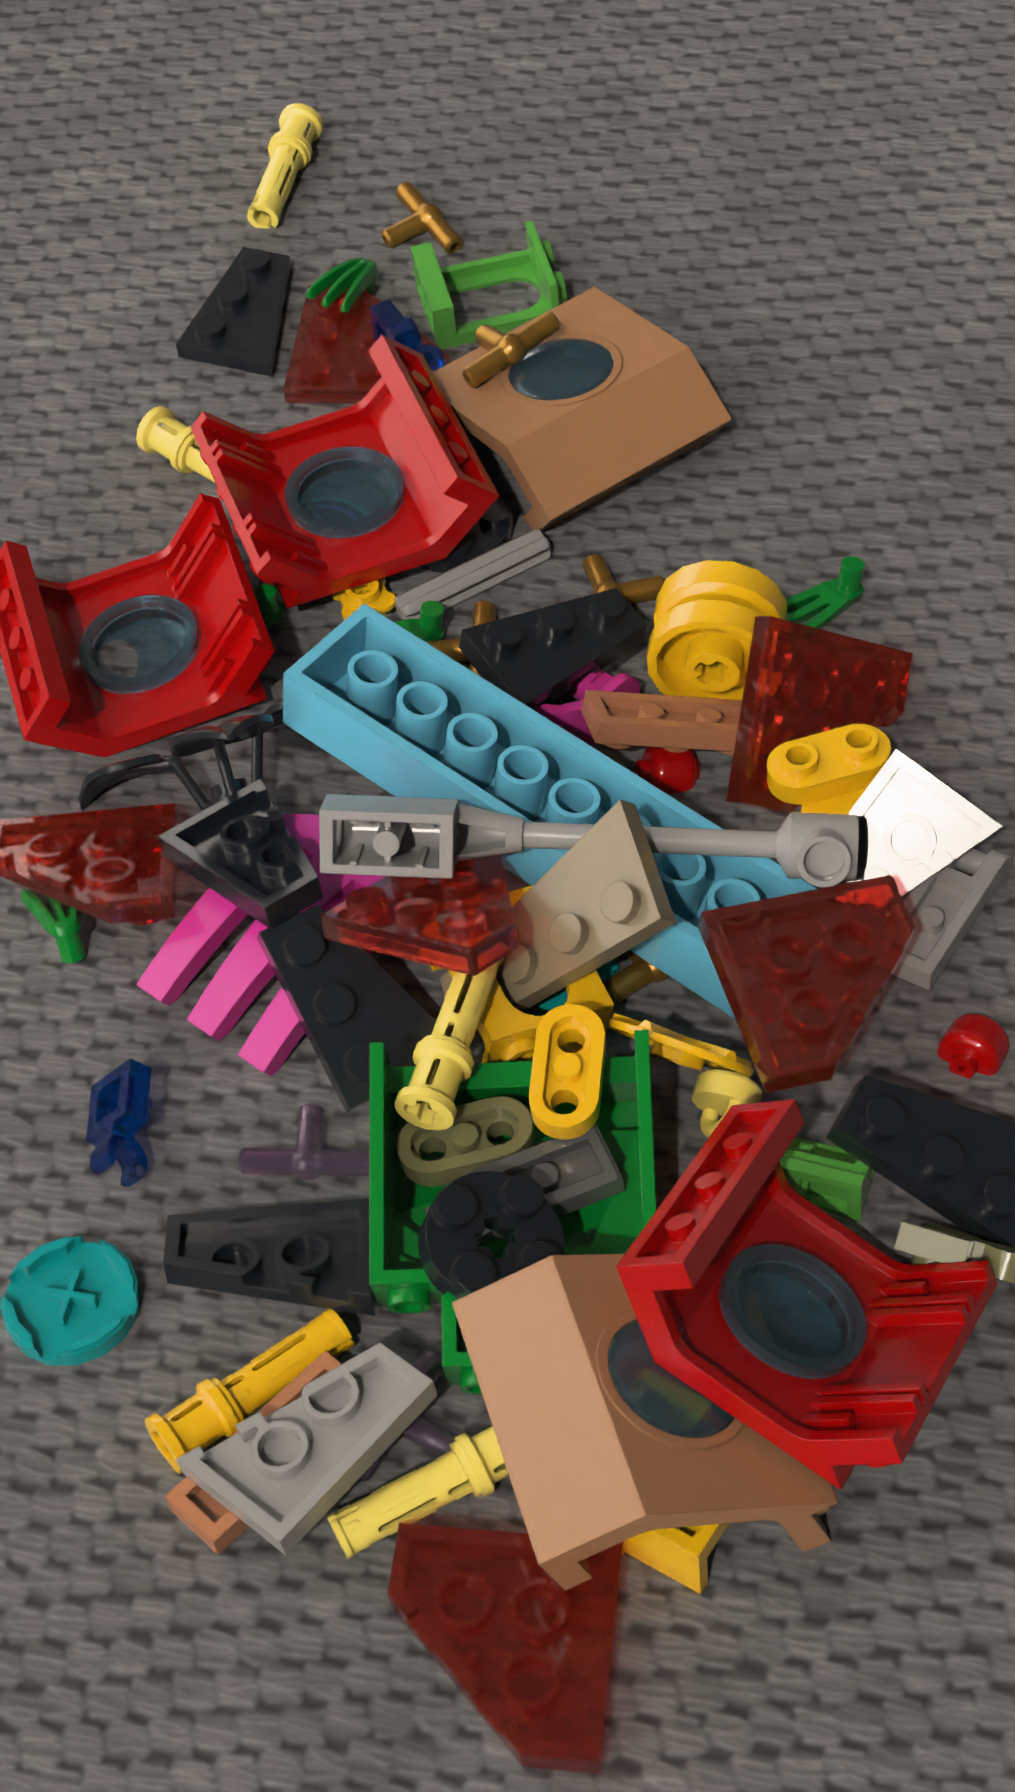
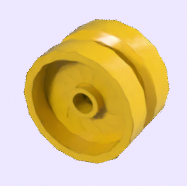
(707, 628)

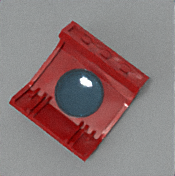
(351, 488)
(179, 609)
(790, 1309)

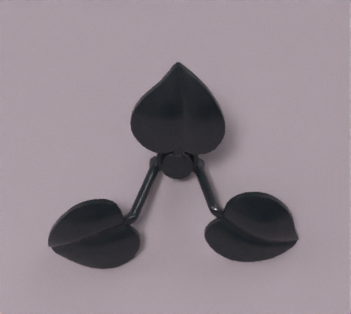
(188, 744)

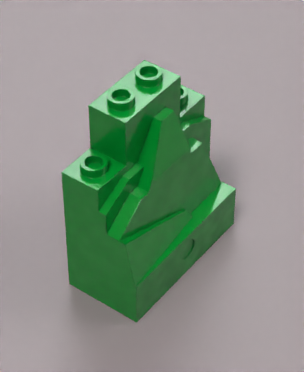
(400, 1204)

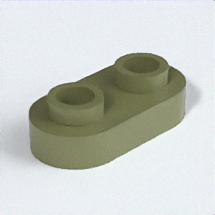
(466, 1142)

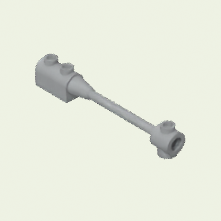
(435, 833)

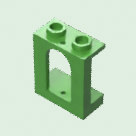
(438, 283)

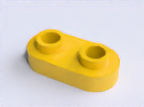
(831, 761)
(566, 1076)

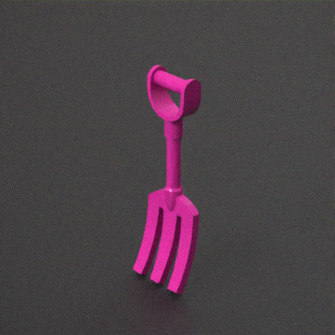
(247, 967)

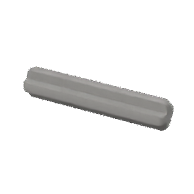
(476, 574)

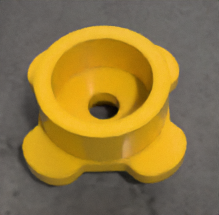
(372, 594)

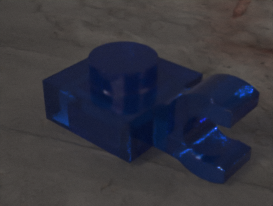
(392, 324)
(116, 1112)

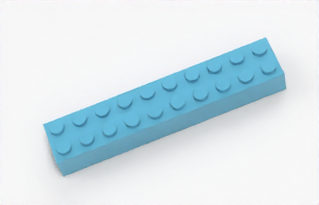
(446, 733)

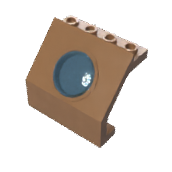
(587, 406)
(605, 1434)

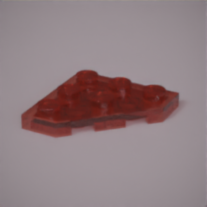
(333, 353)
(804, 685)
(96, 861)
(432, 921)
(807, 972)
(514, 1638)

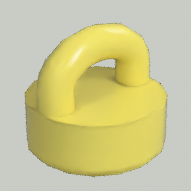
(719, 1090)

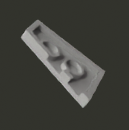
(305, 1456)

